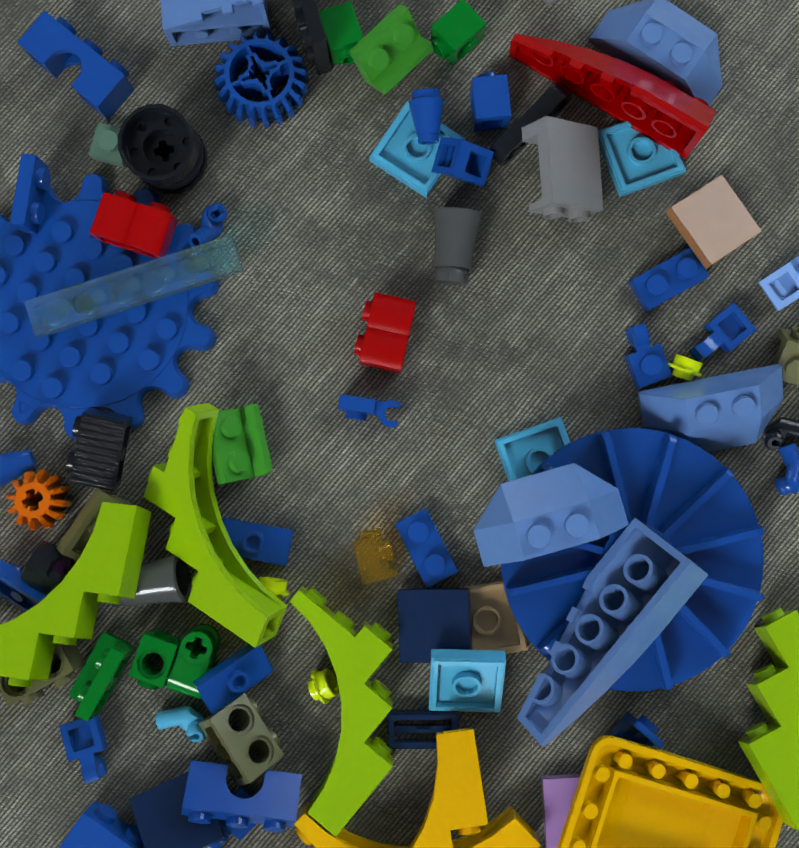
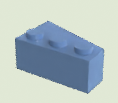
(214, 20)

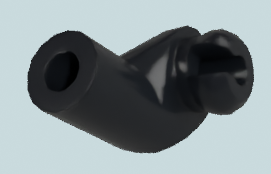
(779, 431)

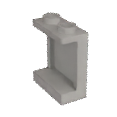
(567, 168)

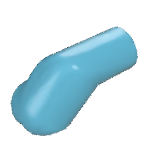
(184, 717)

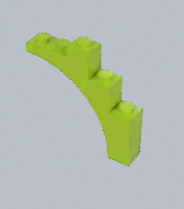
(198, 536)
(103, 573)
(775, 746)
(359, 759)

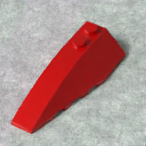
(620, 90)

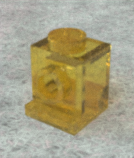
(374, 556)

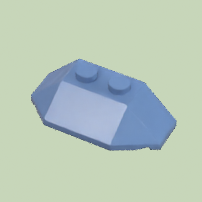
(664, 43)
(717, 409)
(547, 515)

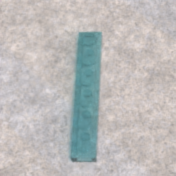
(134, 286)

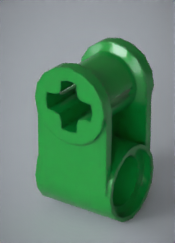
(193, 661)

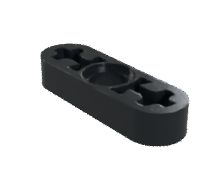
(548, 104)

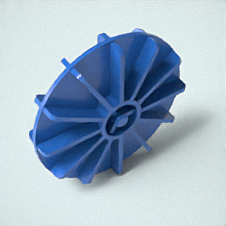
(691, 506)

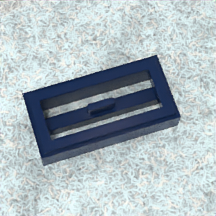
(418, 714)

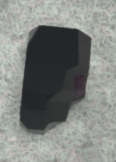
(46, 568)

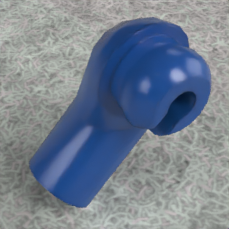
(210, 225)
(789, 482)

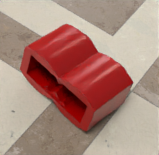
(134, 225)
(386, 332)

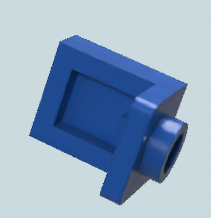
(638, 731)

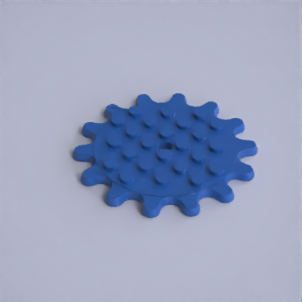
(103, 361)

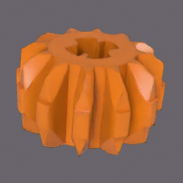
(29, 491)

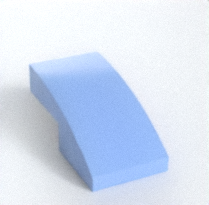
(782, 285)

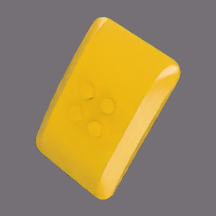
(665, 800)

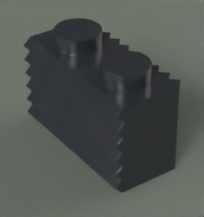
(99, 448)

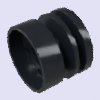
(147, 139)

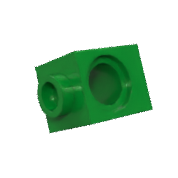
(341, 32)
(457, 32)
(162, 644)

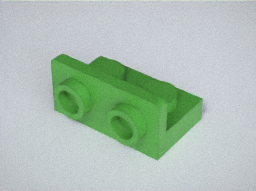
(390, 50)
(240, 445)

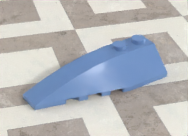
(619, 616)

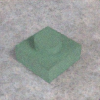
(105, 145)

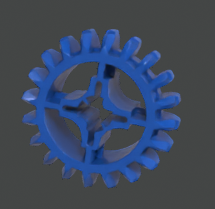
(285, 66)

